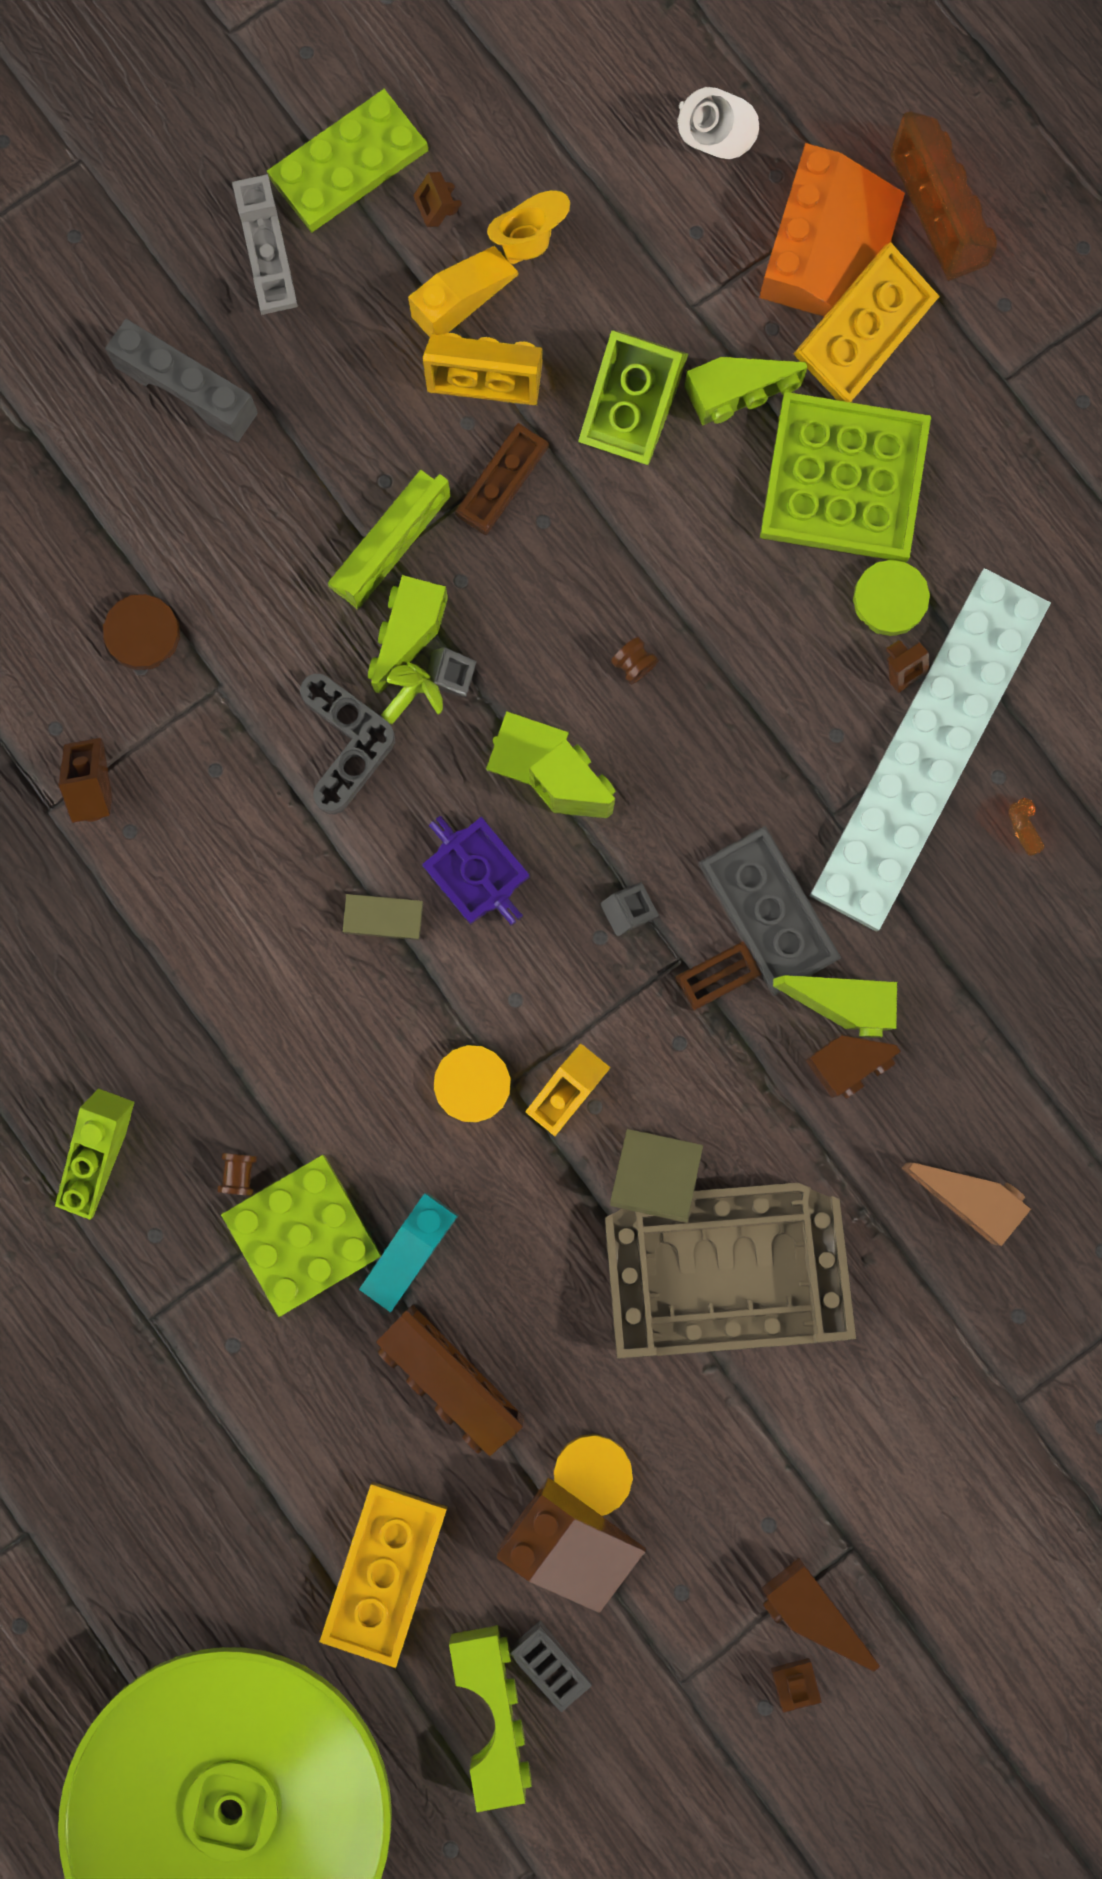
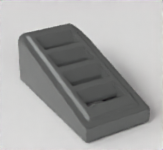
(529, 1641)

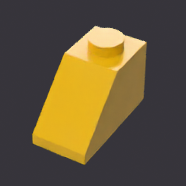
(567, 1089)

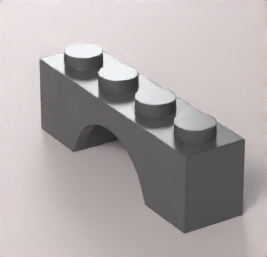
(159, 364)

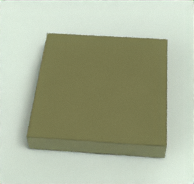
(656, 1175)

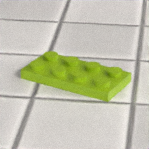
(347, 160)

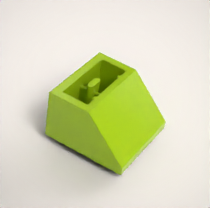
(570, 785)

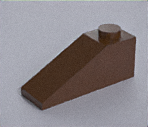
(810, 1612)

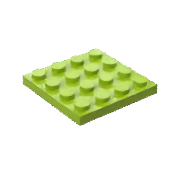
(845, 477)

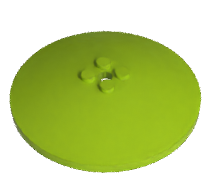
(217, 1730)

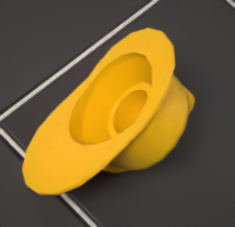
(527, 227)

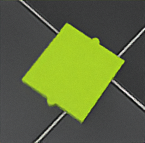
(521, 745)

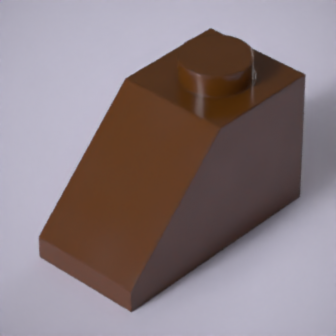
(85, 780)

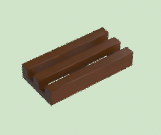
(689, 990)

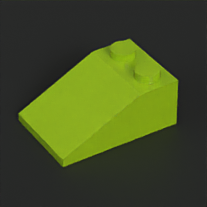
(632, 396)

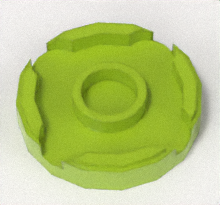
(891, 597)

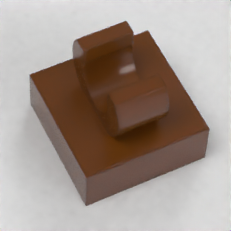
(435, 199)
(906, 665)
(796, 1685)

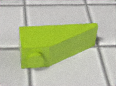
(847, 1002)

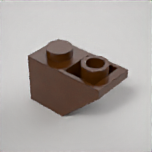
(848, 1060)

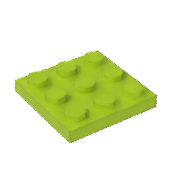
(301, 1235)

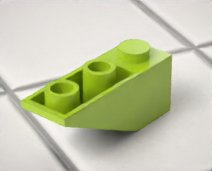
(736, 383)
(412, 624)
(93, 1151)

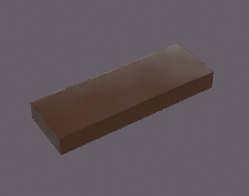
(501, 479)

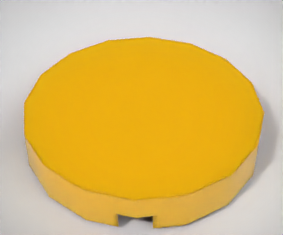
(472, 1083)
(595, 1472)

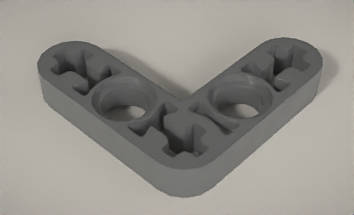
(356, 731)

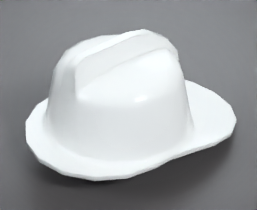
(718, 123)

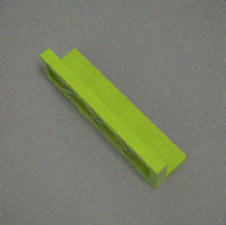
(390, 538)

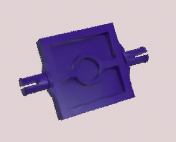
(475, 870)

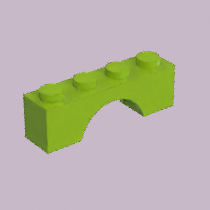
(496, 1770)

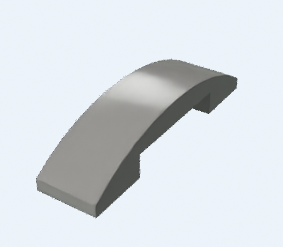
(265, 244)

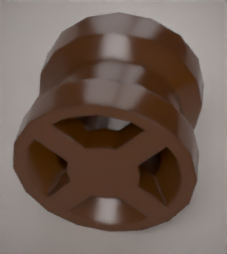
(634, 660)

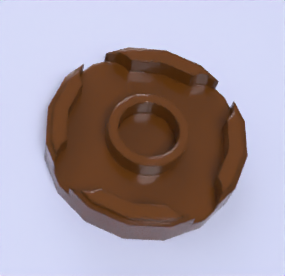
(141, 632)

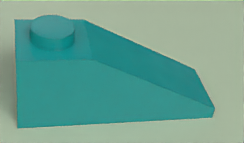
(408, 1251)

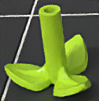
(414, 681)

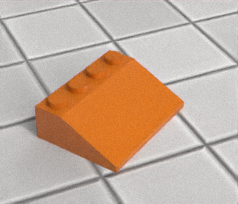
(828, 231)

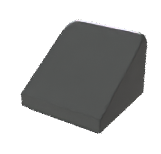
(451, 671)
(629, 909)

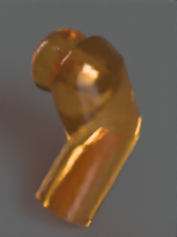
(1023, 827)

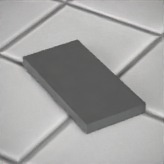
(769, 908)

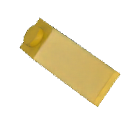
(460, 291)

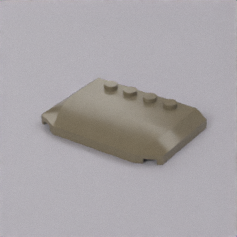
(737, 1276)

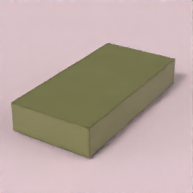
(382, 917)

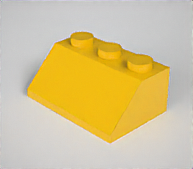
(483, 368)

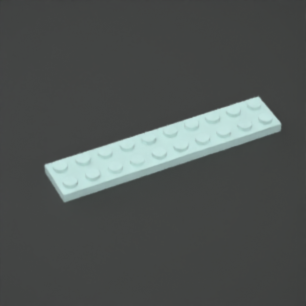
(930, 750)

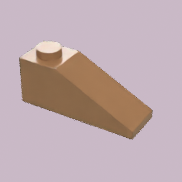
(981, 1203)

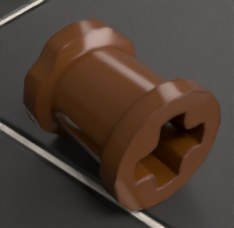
(237, 1174)

